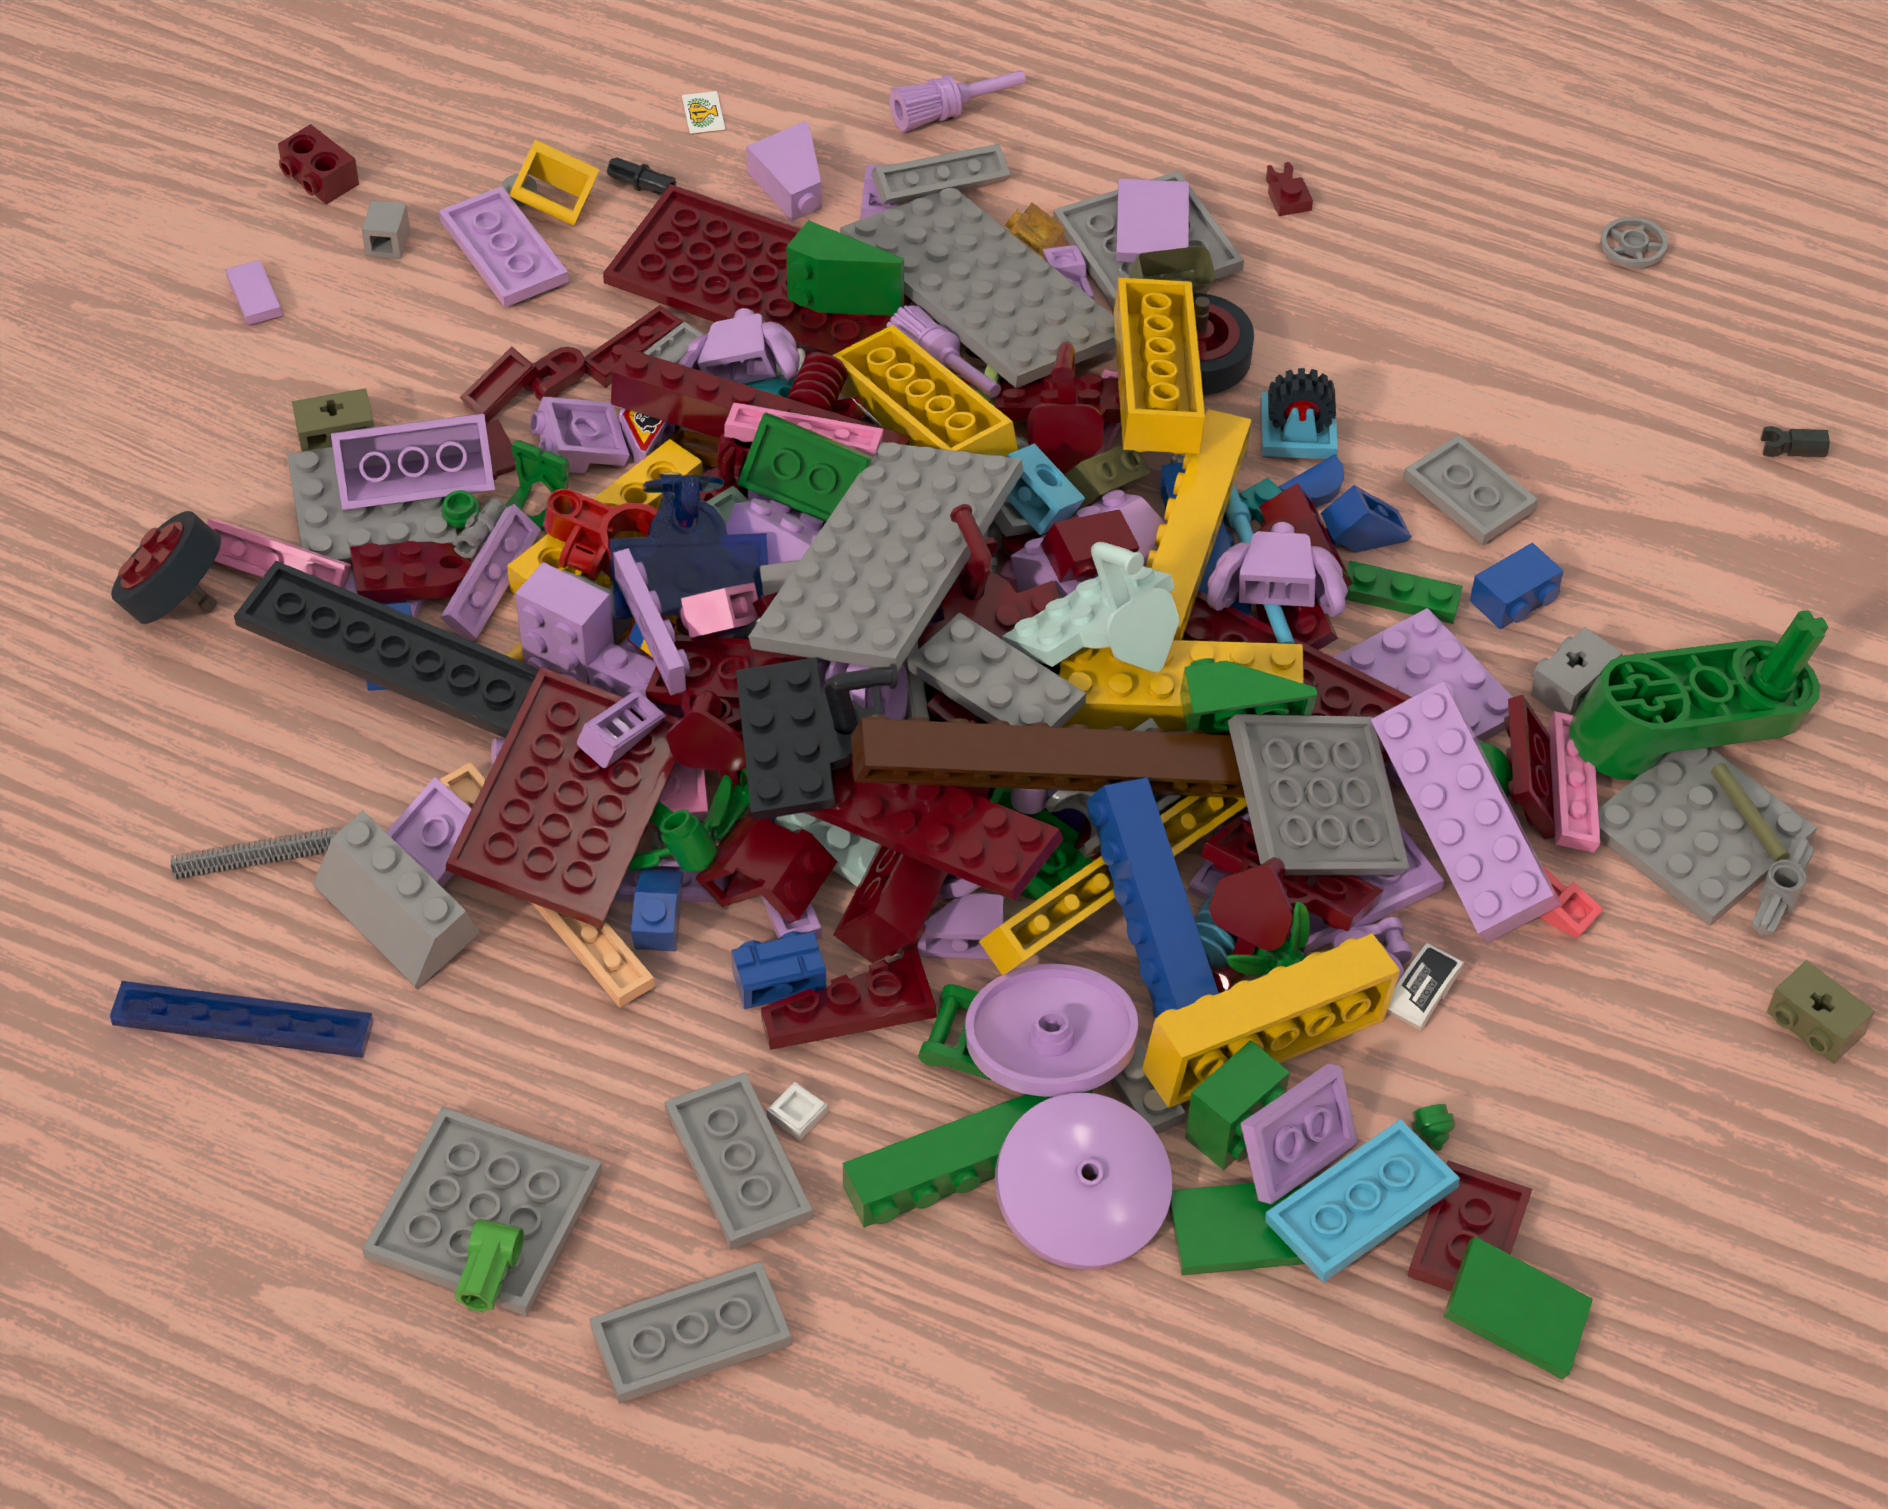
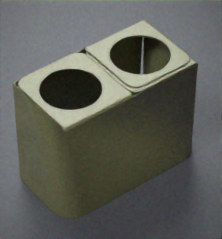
(1196, 258)

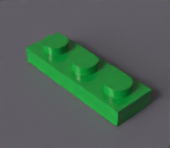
(1402, 591)

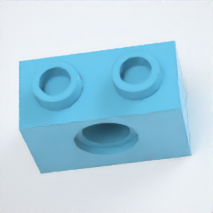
(1042, 491)

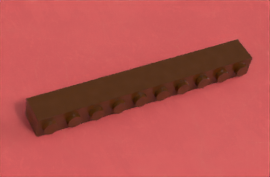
(1042, 756)

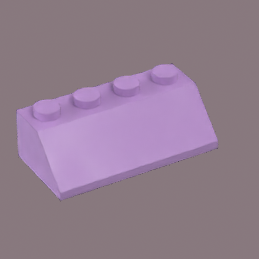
(412, 461)
(1034, 568)

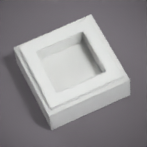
(797, 1111)

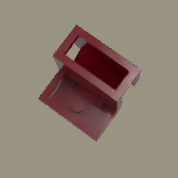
(769, 863)

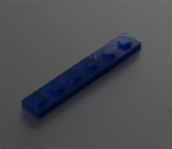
(242, 1019)

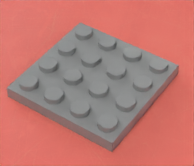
(1093, 229)
(332, 531)
(1318, 794)
(1690, 835)
(486, 1173)

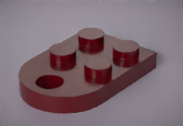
(407, 570)

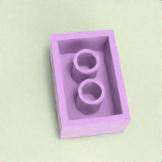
(562, 622)

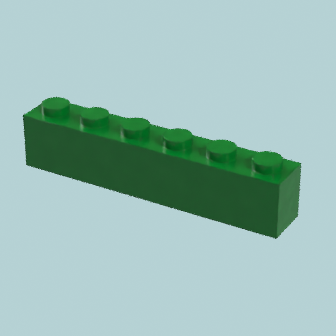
(931, 1163)

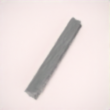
(251, 854)

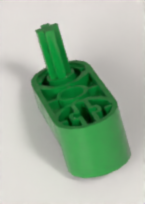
(1697, 699)

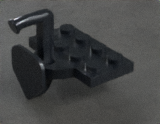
(799, 733)

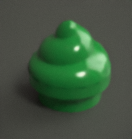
(459, 507)
(1439, 1126)

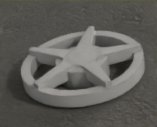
(1634, 242)

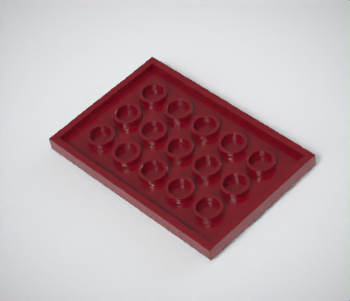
(551, 816)

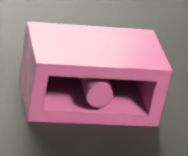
(719, 609)

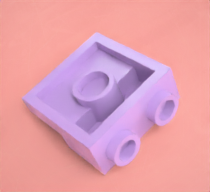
(580, 432)
(622, 670)

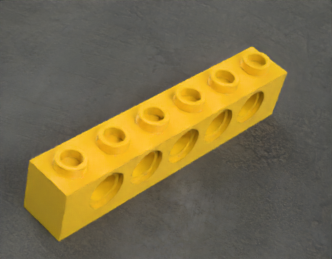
(626, 489)

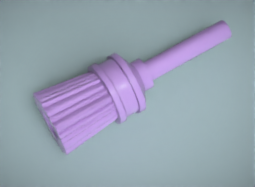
(941, 98)
(941, 345)

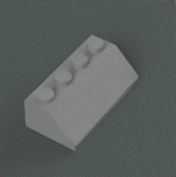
(393, 901)

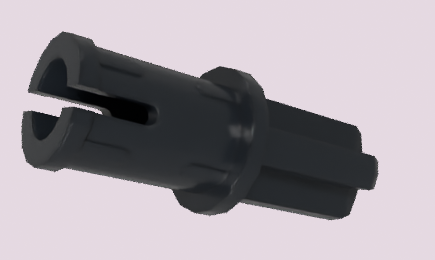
(639, 176)

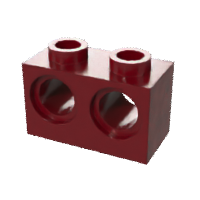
(318, 164)

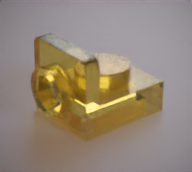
(1035, 228)

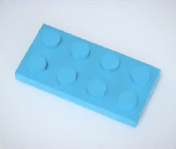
(1361, 1200)

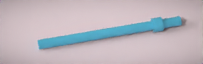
(1239, 519)

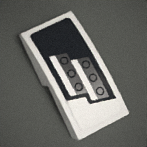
(1423, 986)

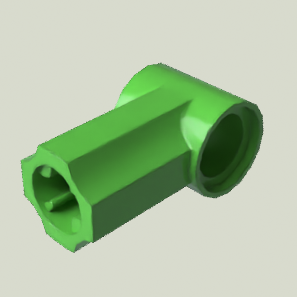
(491, 1252)

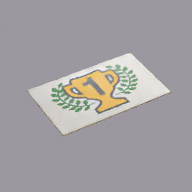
(703, 112)

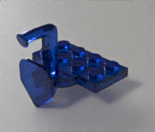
(687, 558)

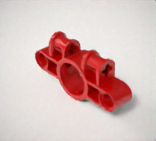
(589, 527)

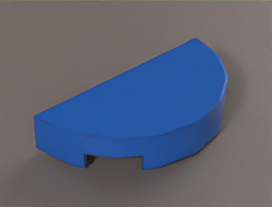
(1320, 482)

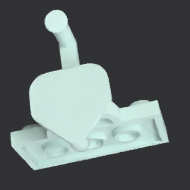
(1119, 609)

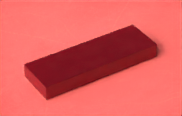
(638, 337)

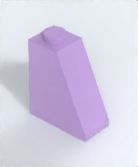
(787, 170)

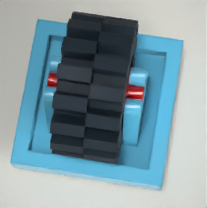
(1299, 417)

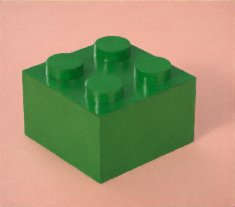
(1228, 1098)

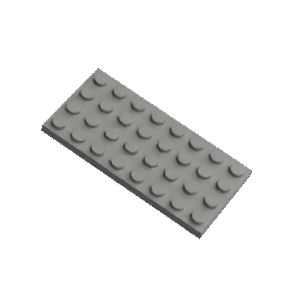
(987, 285)
(885, 556)

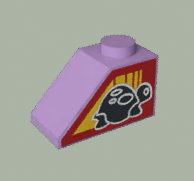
(643, 433)

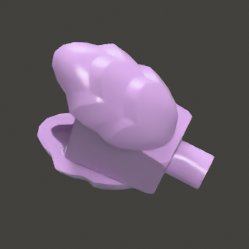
(744, 349)
(1278, 570)

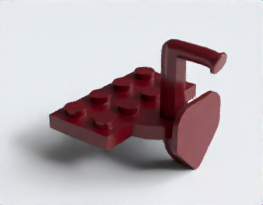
(1063, 411)
(1000, 605)
(712, 718)
(1260, 901)

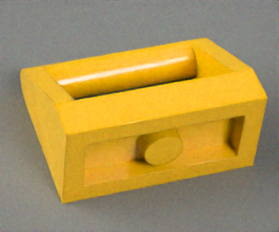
(560, 171)

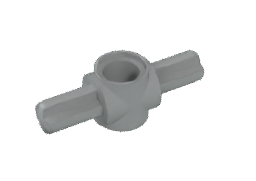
(1782, 887)

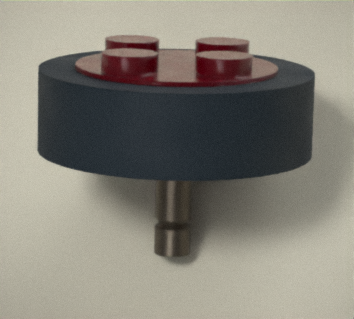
(1223, 342)
(168, 568)

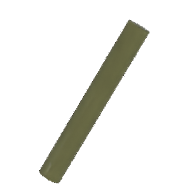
(1749, 812)

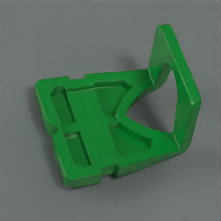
(535, 467)

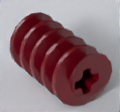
(819, 381)

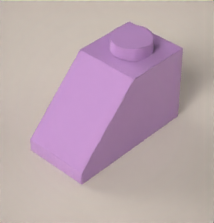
(960, 927)

